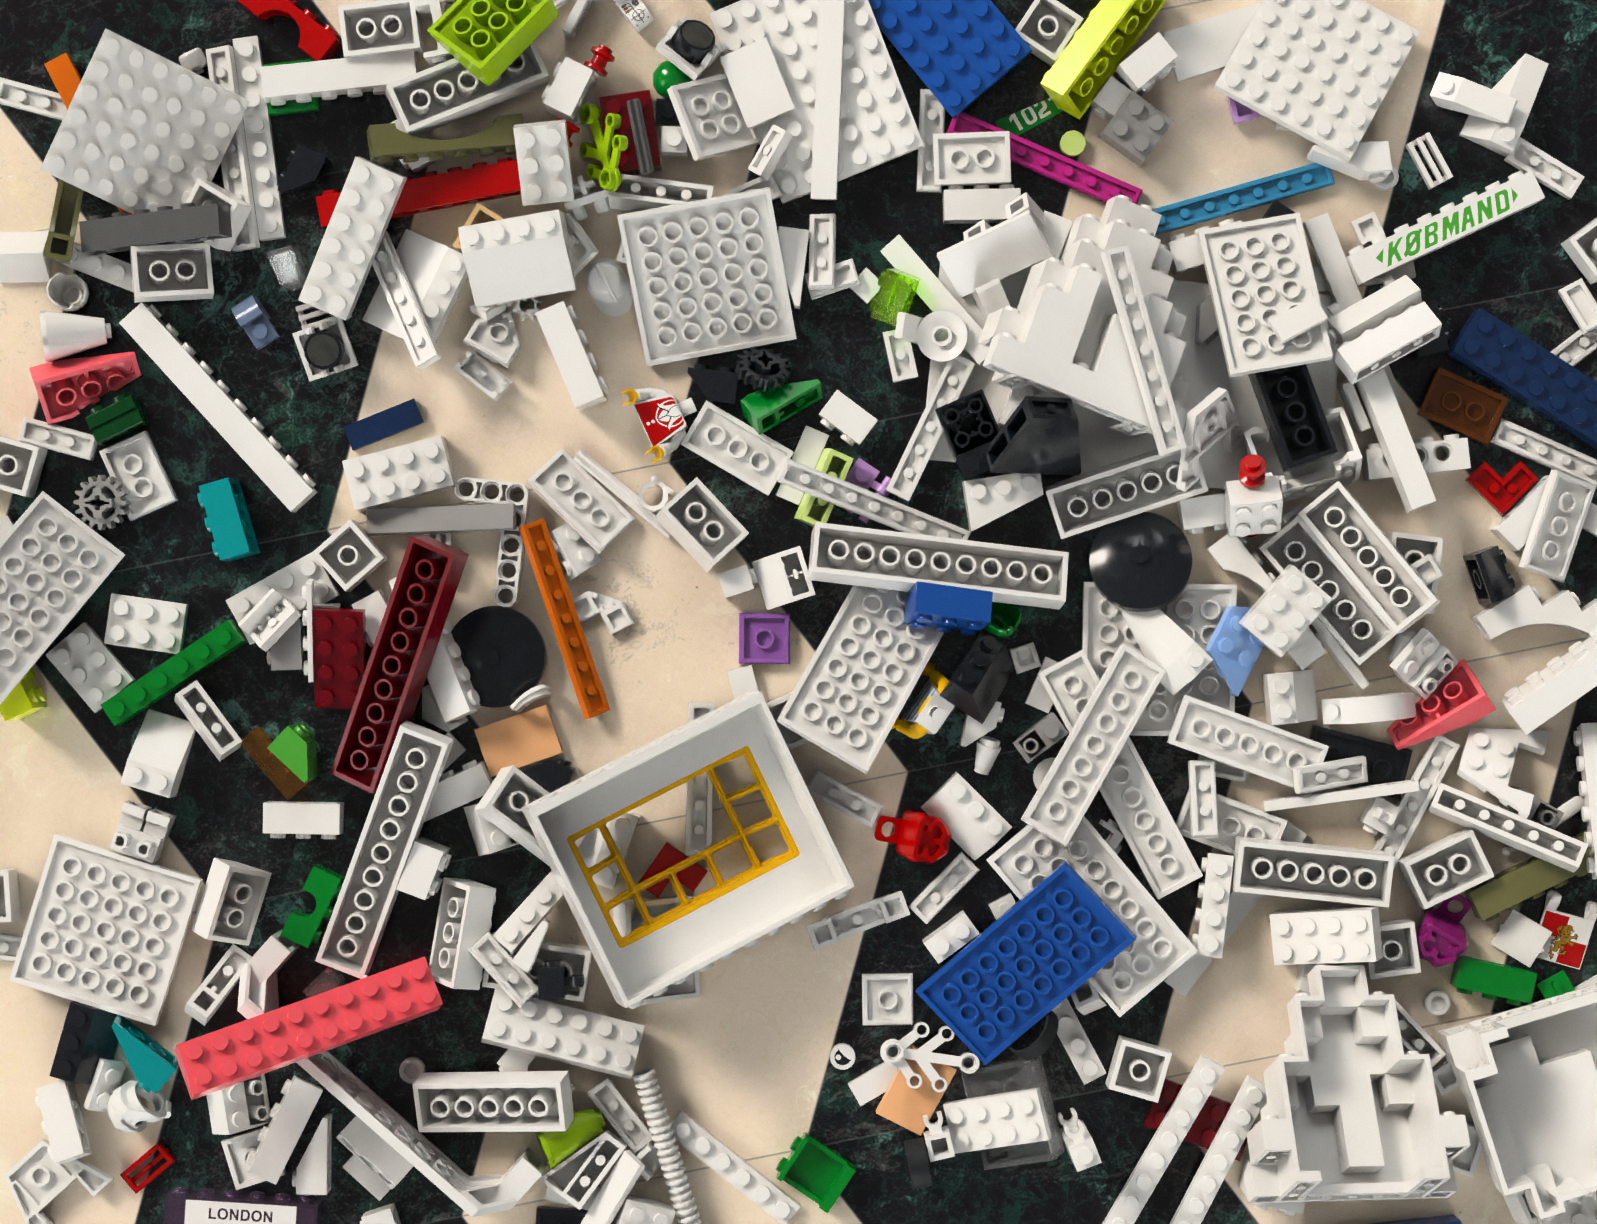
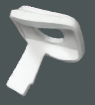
(530, 696)

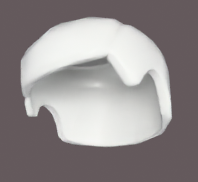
(67, 291)

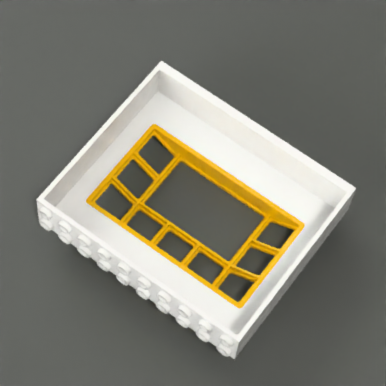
(732, 911)

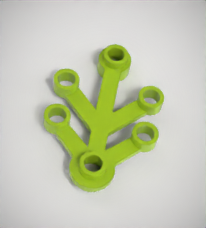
(609, 176)

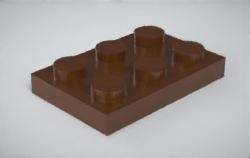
(1462, 406)

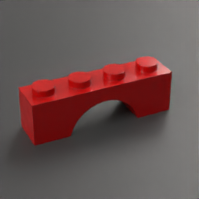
(314, 41)

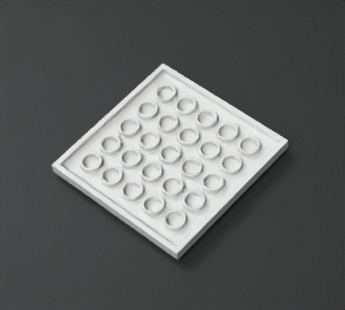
(1318, 67)
(142, 128)
(707, 276)
(1196, 613)
(105, 929)

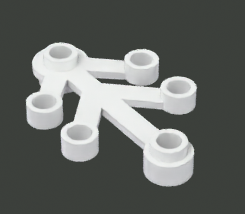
(925, 1056)

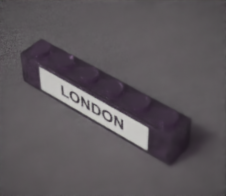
(234, 1208)

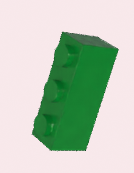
(1493, 980)

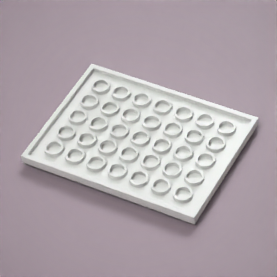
(874, 109)

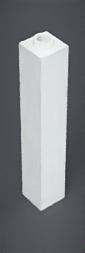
(1396, 441)

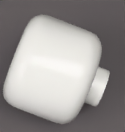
(194, 60)

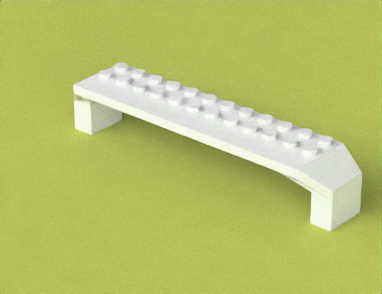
(474, 1194)

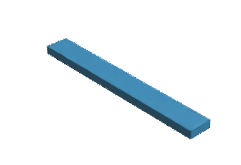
(1243, 197)

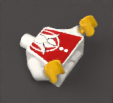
(660, 418)

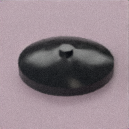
(1140, 562)
(501, 653)

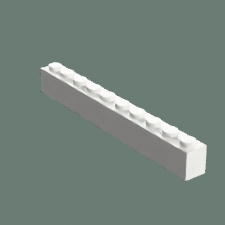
(219, 407)

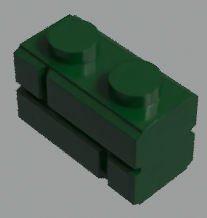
(116, 419)

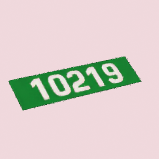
(1029, 117)

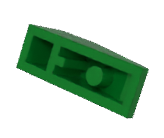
(772, 407)

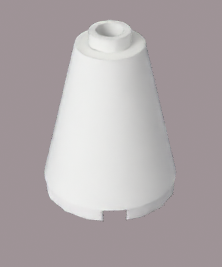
(71, 333)

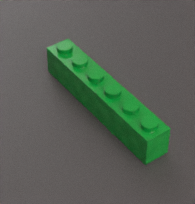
(174, 672)

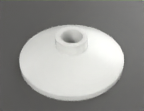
(929, 331)

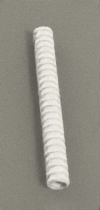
(666, 1147)

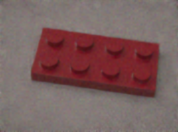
(338, 655)
(1205, 1125)

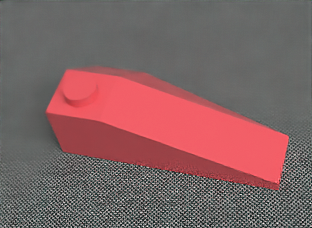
(75, 383)
(1453, 704)

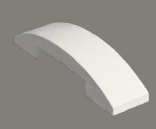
(857, 919)

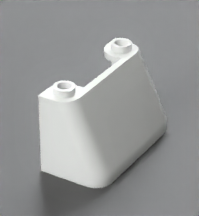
(1316, 476)

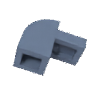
(255, 321)

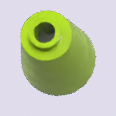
(563, 1144)

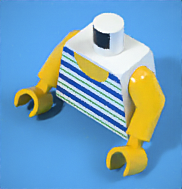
(928, 708)

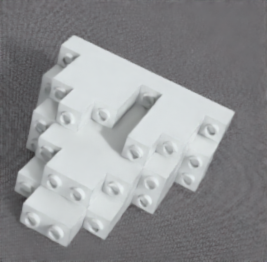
(1069, 328)
(1349, 1106)

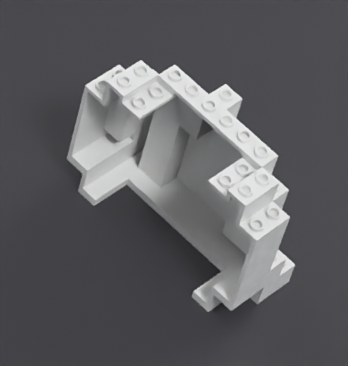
(1534, 1096)

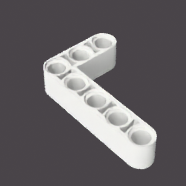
(504, 556)

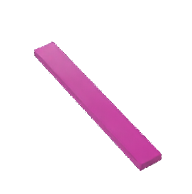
(1052, 164)

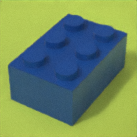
(947, 608)

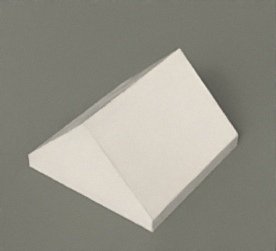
(23, 257)

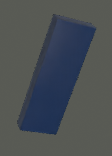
(383, 424)

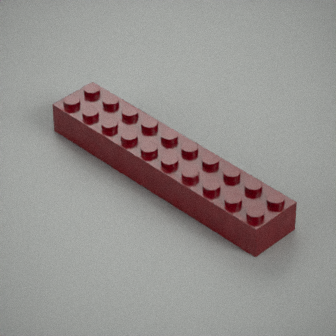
(399, 659)

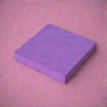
(764, 638)

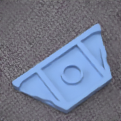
(1233, 649)

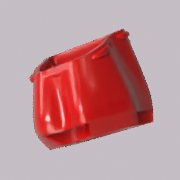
(917, 836)

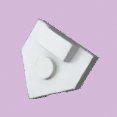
(494, 339)

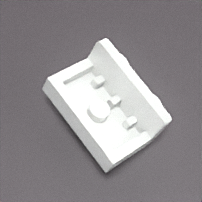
(573, 551)
(269, 619)

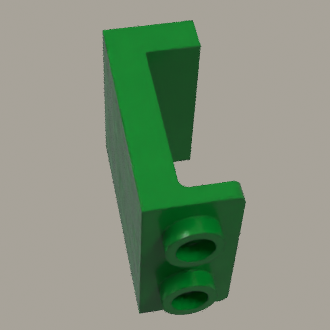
(815, 1171)

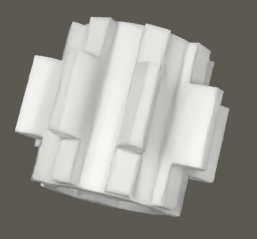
(529, 313)

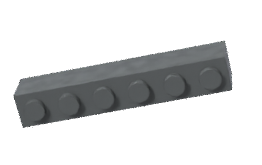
(160, 227)

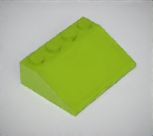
(491, 33)

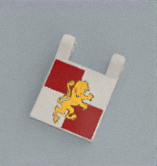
(1569, 932)

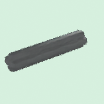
(640, 137)

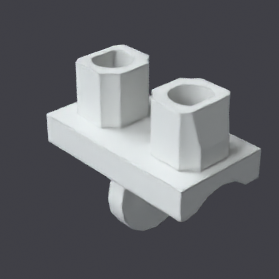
(597, 195)

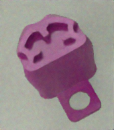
(1441, 934)

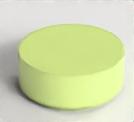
(1072, 143)

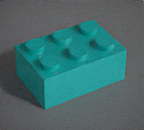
(228, 519)

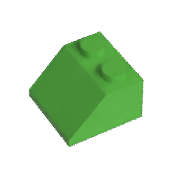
(297, 751)

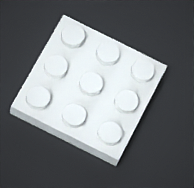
(711, 117)

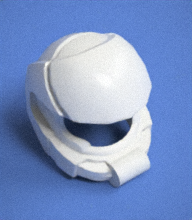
(129, 1113)

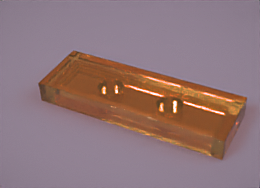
(282, 777)

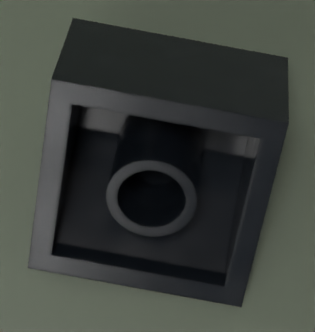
(1489, 574)

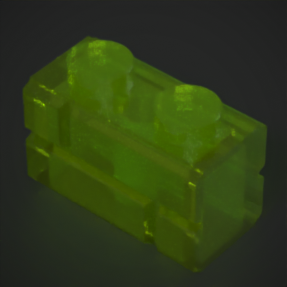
(894, 295)

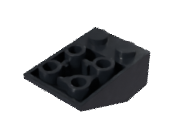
(968, 431)

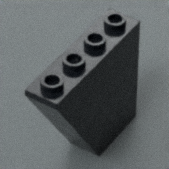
(1038, 439)

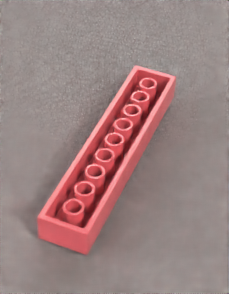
(307, 1028)

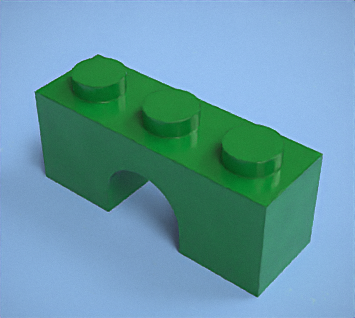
(306, 928)

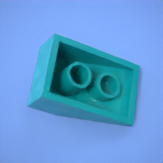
(147, 1058)

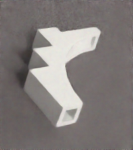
(1525, 609)

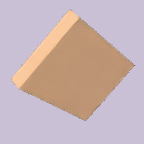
(518, 740)
(908, 1105)

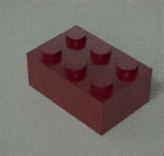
(618, 105)

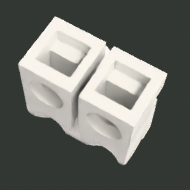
(142, 831)

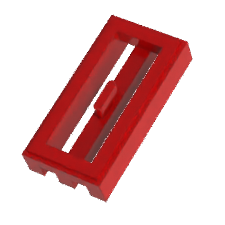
(165, 1153)

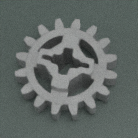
(102, 491)

